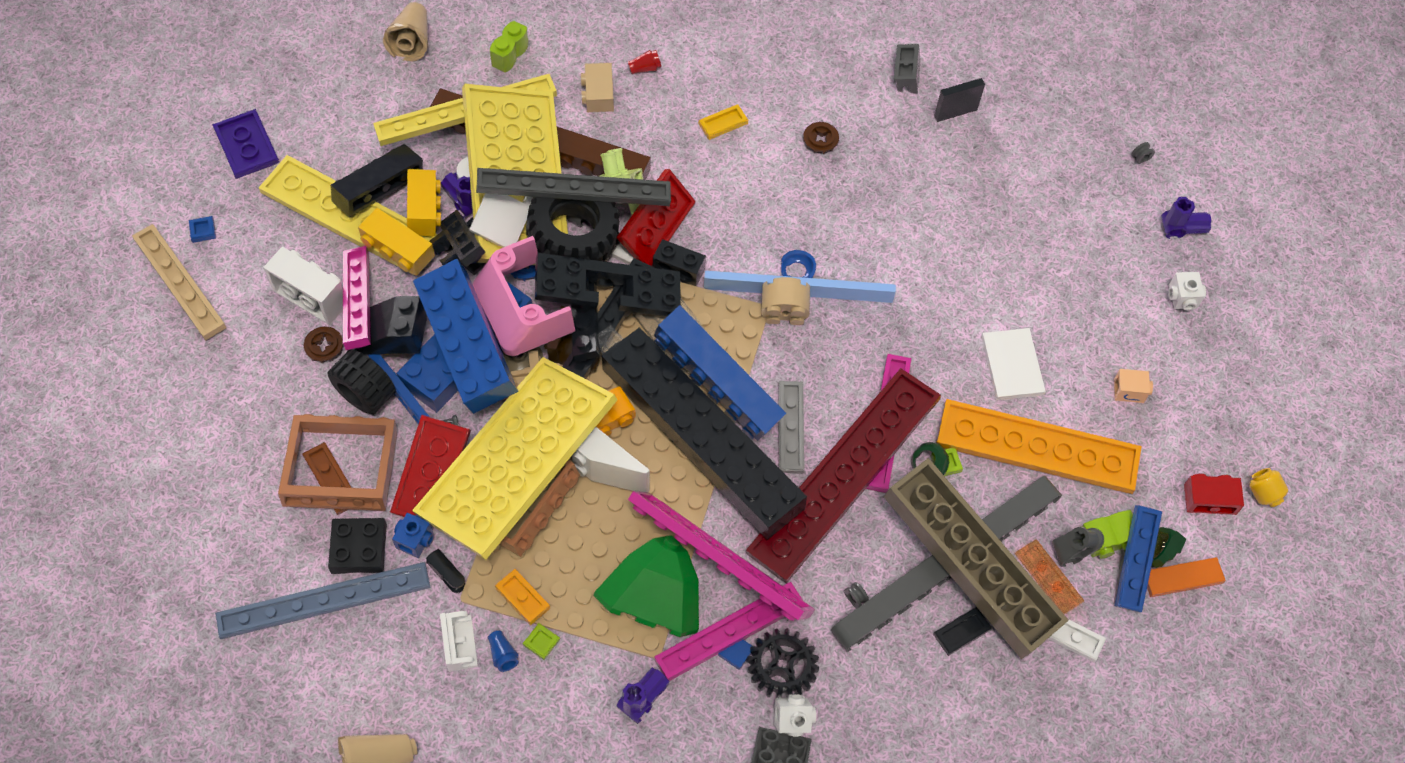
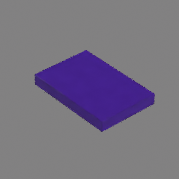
(245, 143)

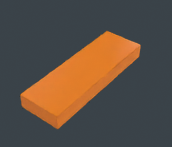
(1185, 577)

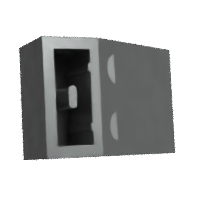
(780, 747)

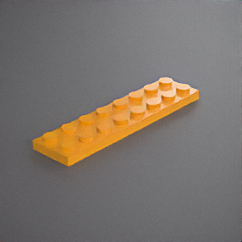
(1039, 446)

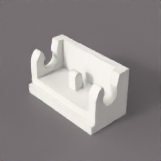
(458, 641)

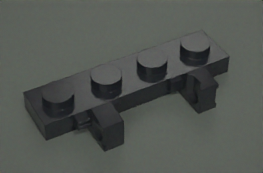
(464, 243)

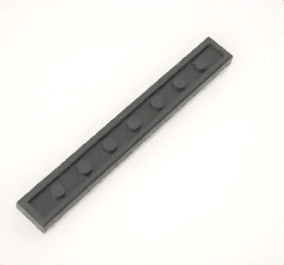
(573, 187)

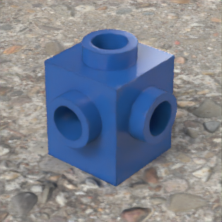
(412, 535)

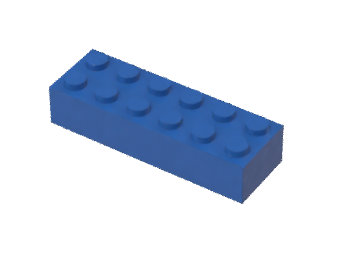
(465, 336)
(428, 374)
(718, 374)

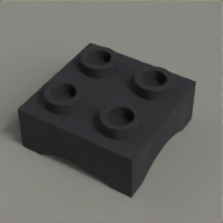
(357, 545)

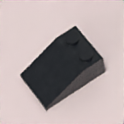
(396, 326)

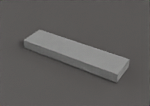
(791, 427)

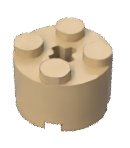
(786, 301)

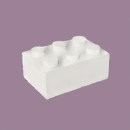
(305, 285)

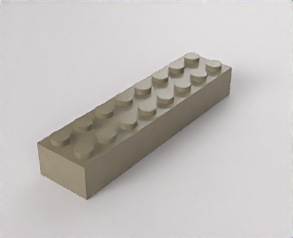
(975, 558)

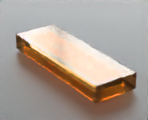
(1049, 576)

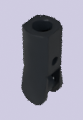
(446, 571)

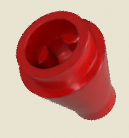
(645, 62)

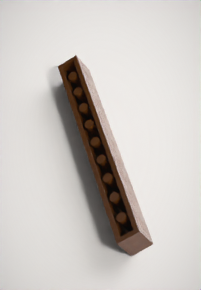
(574, 148)

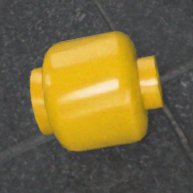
(1268, 487)

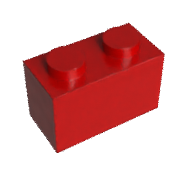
(1213, 494)

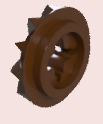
(821, 129)
(316, 338)

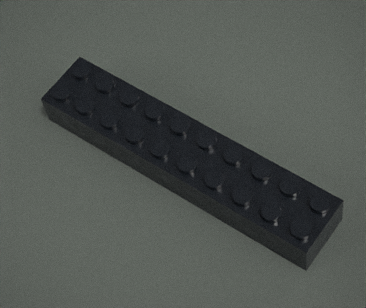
(704, 433)

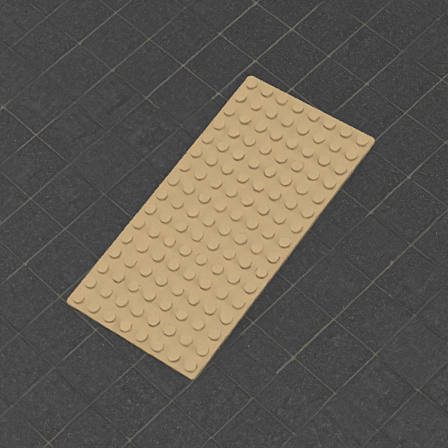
(597, 521)

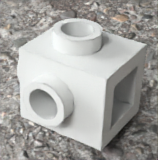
(1186, 290)
(794, 715)

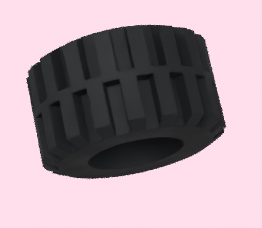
(361, 381)

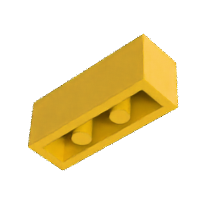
(423, 202)
(396, 242)

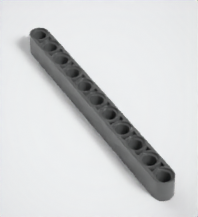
(929, 573)

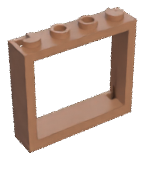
(338, 497)
(540, 515)

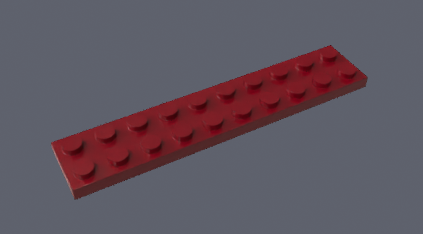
(847, 472)

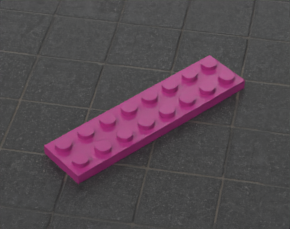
(727, 560)

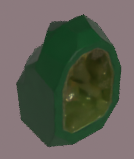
(1167, 546)

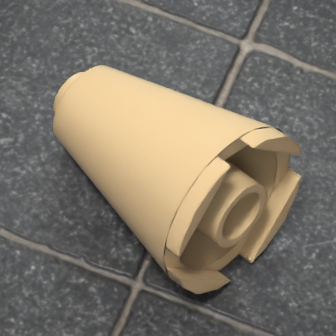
(408, 33)
(377, 748)

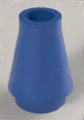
(503, 654)

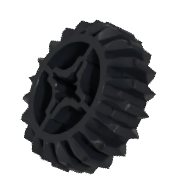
(800, 652)

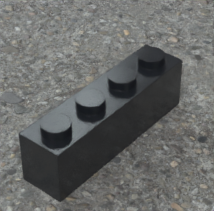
(374, 180)

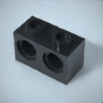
(678, 258)

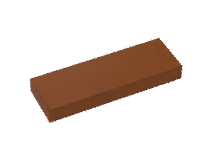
(326, 469)

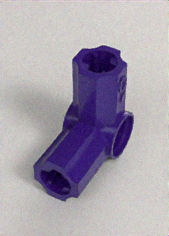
(459, 191)
(1182, 221)
(639, 697)

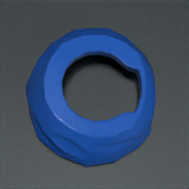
(802, 257)

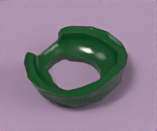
(940, 453)

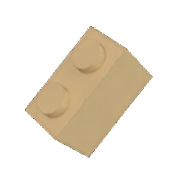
(598, 87)

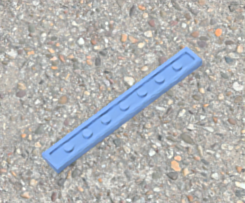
(818, 287)

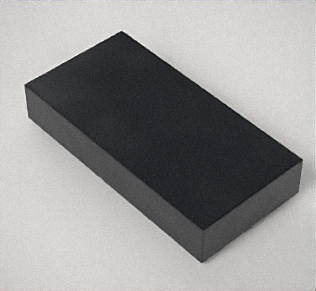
(962, 631)

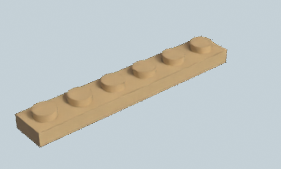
(179, 282)

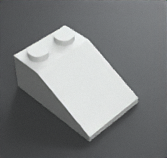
(610, 464)

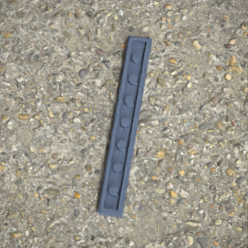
(322, 600)

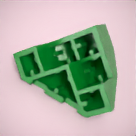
(655, 587)

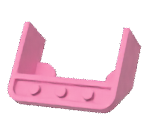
(513, 326)

